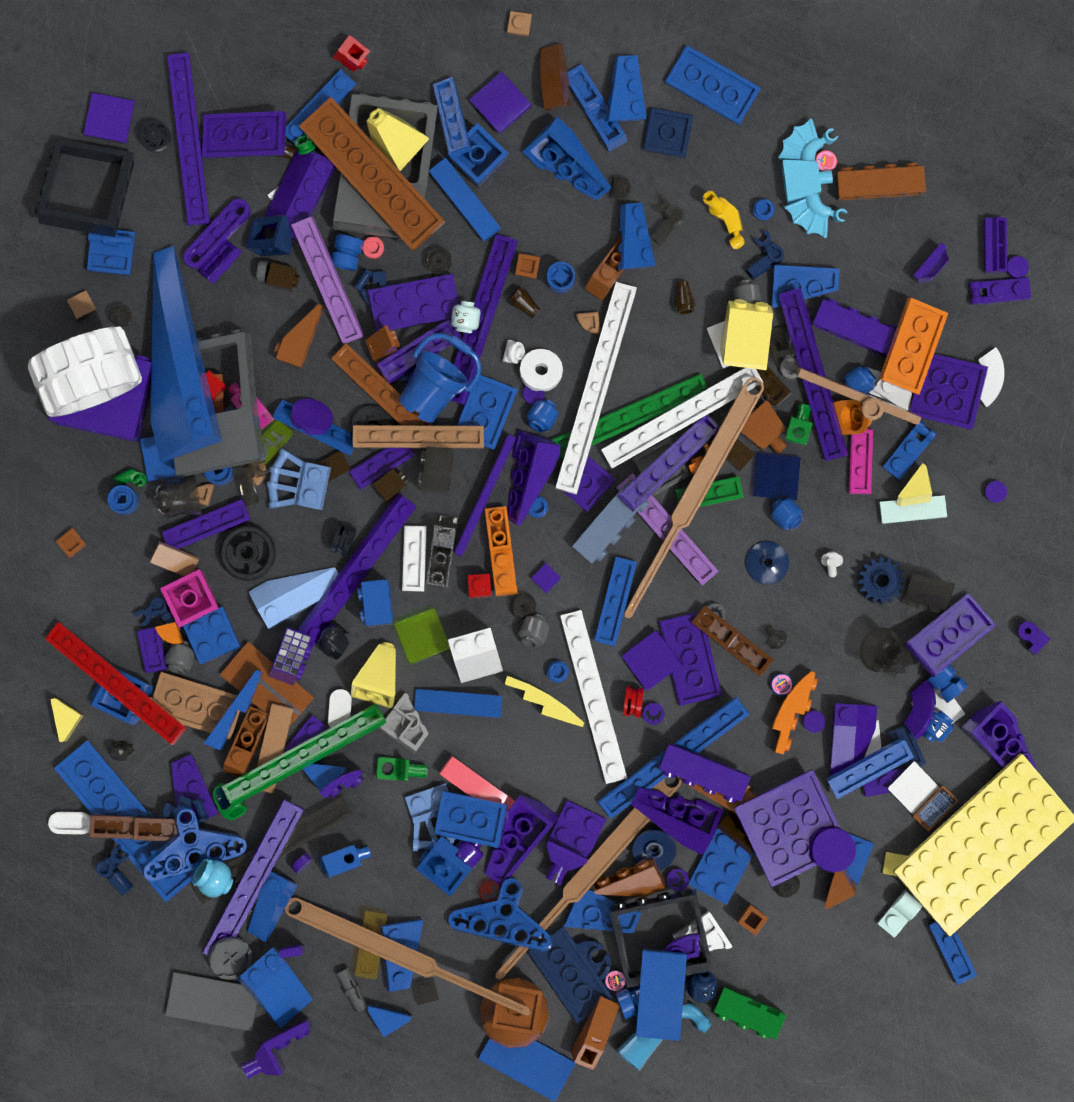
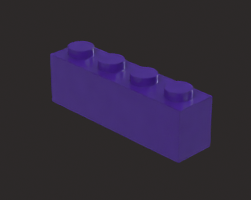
(853, 327)
(704, 772)

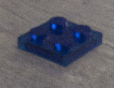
(776, 476)

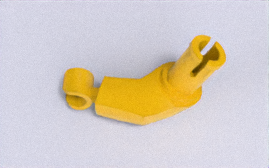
(728, 213)

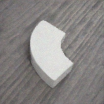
(994, 377)

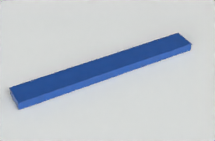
(694, 741)

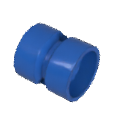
(347, 250)
(560, 277)
(220, 477)
(123, 500)
(948, 683)
(629, 1001)

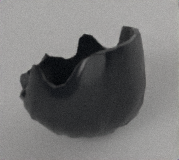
(333, 641)

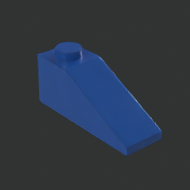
(270, 905)

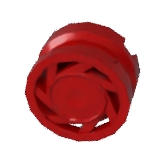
(635, 705)

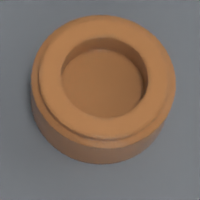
(872, 408)

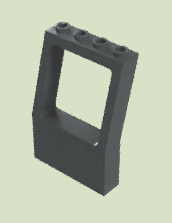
(352, 210)
(239, 427)

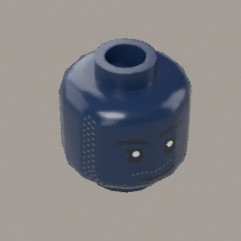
(702, 986)

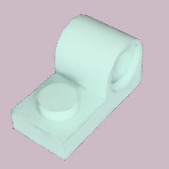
(900, 913)

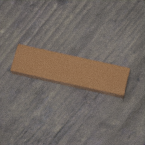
(275, 735)

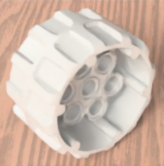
(84, 371)

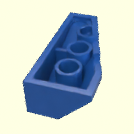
(564, 155)

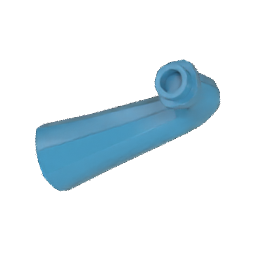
(639, 1049)

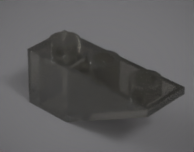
(442, 551)

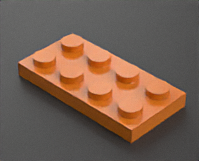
(913, 346)

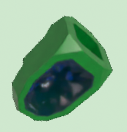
(224, 805)

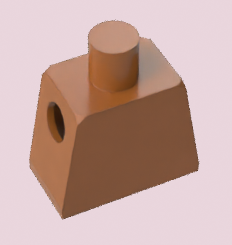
(764, 429)

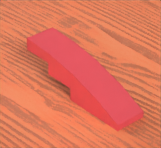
(473, 783)

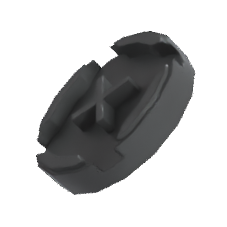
(230, 957)

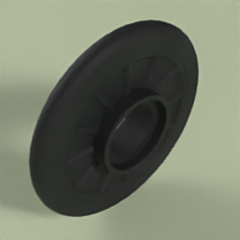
(369, 414)

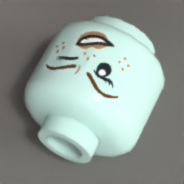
(465, 317)

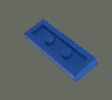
(954, 954)

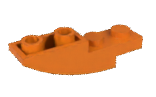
(501, 551)
(795, 702)

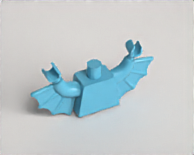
(804, 180)

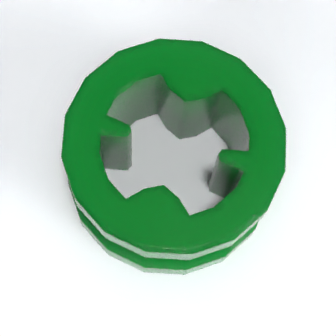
(304, 144)

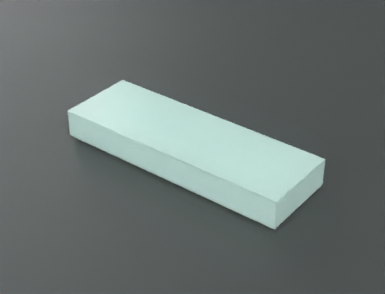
(893, 513)

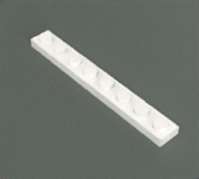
(679, 417)
(593, 697)

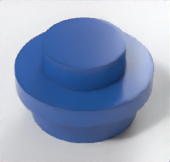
(763, 209)
(539, 508)
(557, 671)

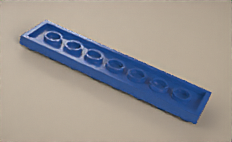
(107, 794)

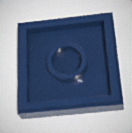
(668, 132)

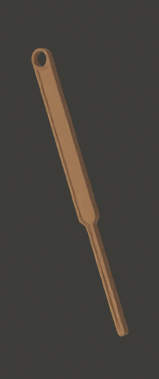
(701, 481)
(593, 868)
(390, 950)

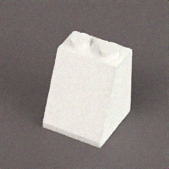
(475, 655)

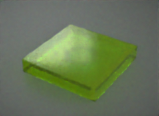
(422, 636)

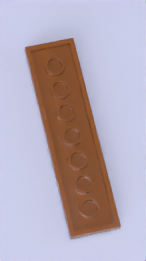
(372, 174)

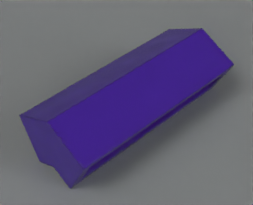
(995, 245)

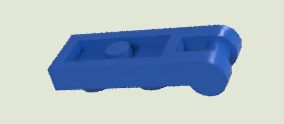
(908, 451)

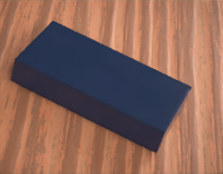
(904, 732)

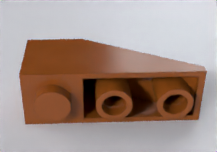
(606, 274)
(382, 344)
(246, 742)
(635, 881)
(595, 1033)

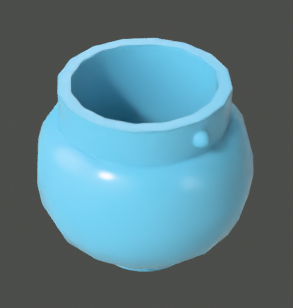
(213, 878)

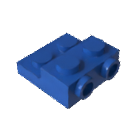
(443, 866)

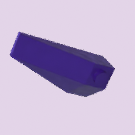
(534, 464)
(851, 734)
(684, 820)
(522, 830)

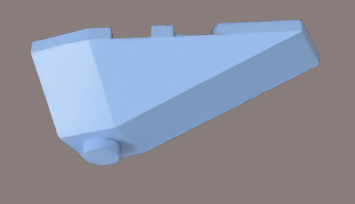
(287, 596)

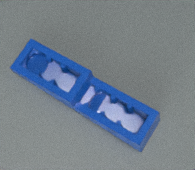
(595, 108)
(464, 199)
(242, 702)
(458, 703)

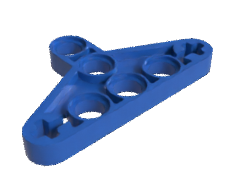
(181, 850)
(492, 916)

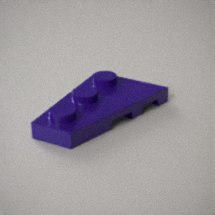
(190, 783)

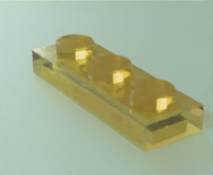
(367, 962)

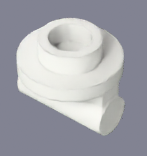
(513, 352)
(832, 561)

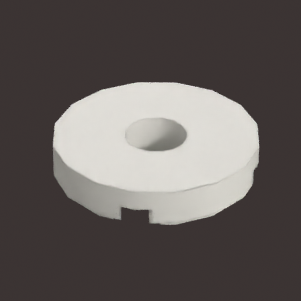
(543, 358)

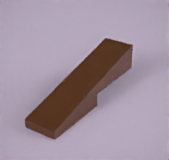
(733, 641)
(131, 827)

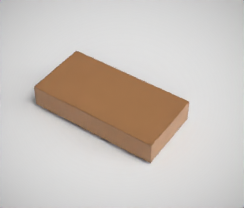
(174, 559)

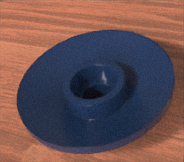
(762, 573)
(663, 855)

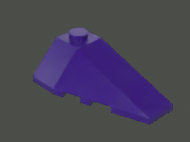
(997, 734)

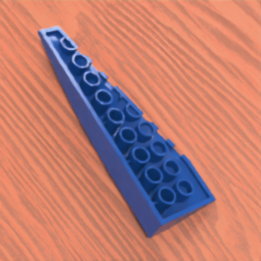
(180, 393)

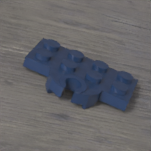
(574, 972)

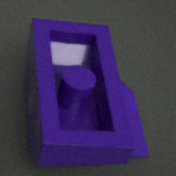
(932, 265)

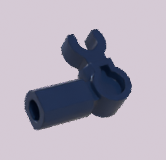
(774, 256)
(157, 607)
(107, 868)

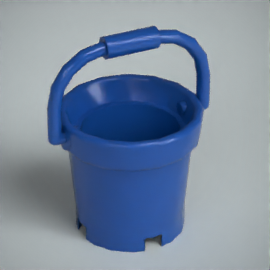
(436, 380)

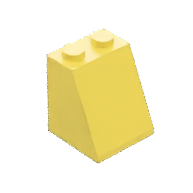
(746, 334)

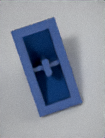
(323, 774)
(387, 1019)

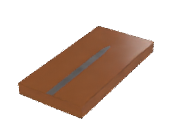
(269, 689)

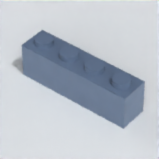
(606, 528)

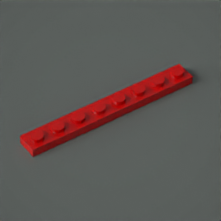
(116, 683)

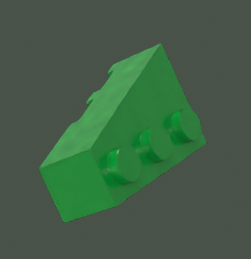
(749, 1013)

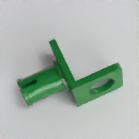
(800, 425)
(401, 769)

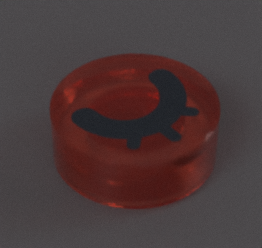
(489, 891)

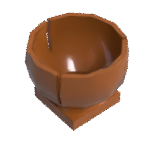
(508, 1026)

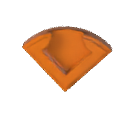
(170, 633)

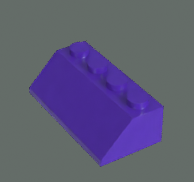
(301, 189)

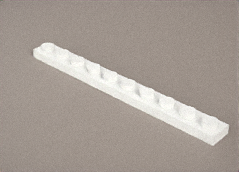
(596, 388)

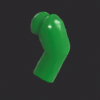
(131, 475)

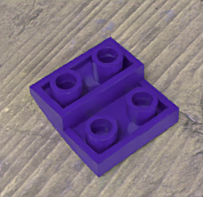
(500, 102)
(350, 779)

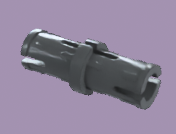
(352, 990)

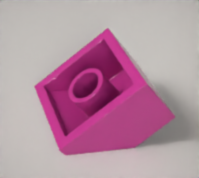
(190, 598)

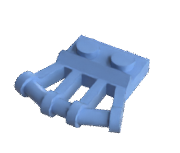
(310, 486)
(422, 808)

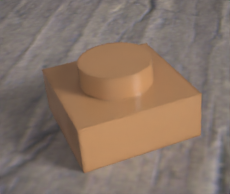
(519, 24)

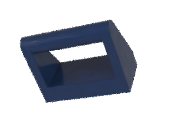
(278, 245)

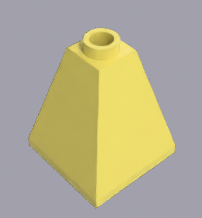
(395, 137)
(377, 677)

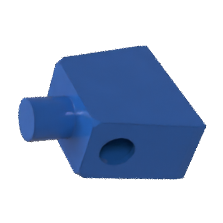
(334, 862)

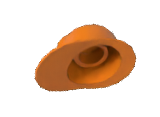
(851, 417)

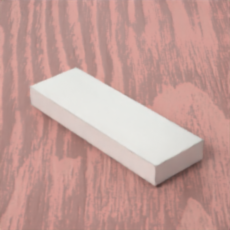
(414, 558)

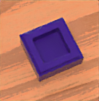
(546, 578)

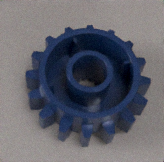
(870, 585)

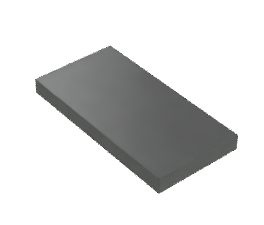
(211, 1002)

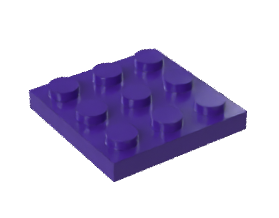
(951, 392)

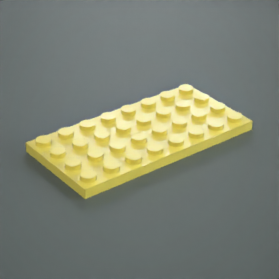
(984, 844)

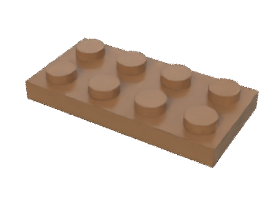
(193, 702)

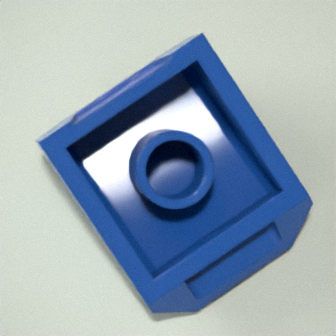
(106, 702)

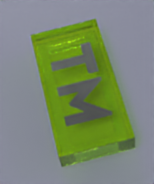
(274, 439)

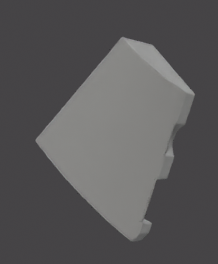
(405, 726)

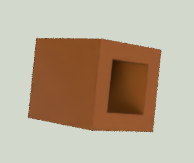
(752, 919)

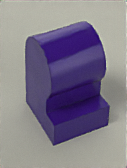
(1033, 635)

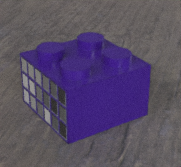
(290, 656)

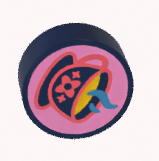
(615, 980)

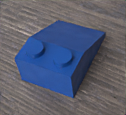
(275, 988)

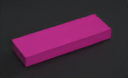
(861, 463)

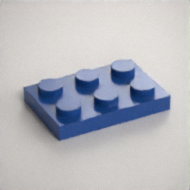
(488, 407)
(470, 819)
(720, 868)

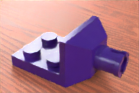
(572, 839)
(267, 1057)

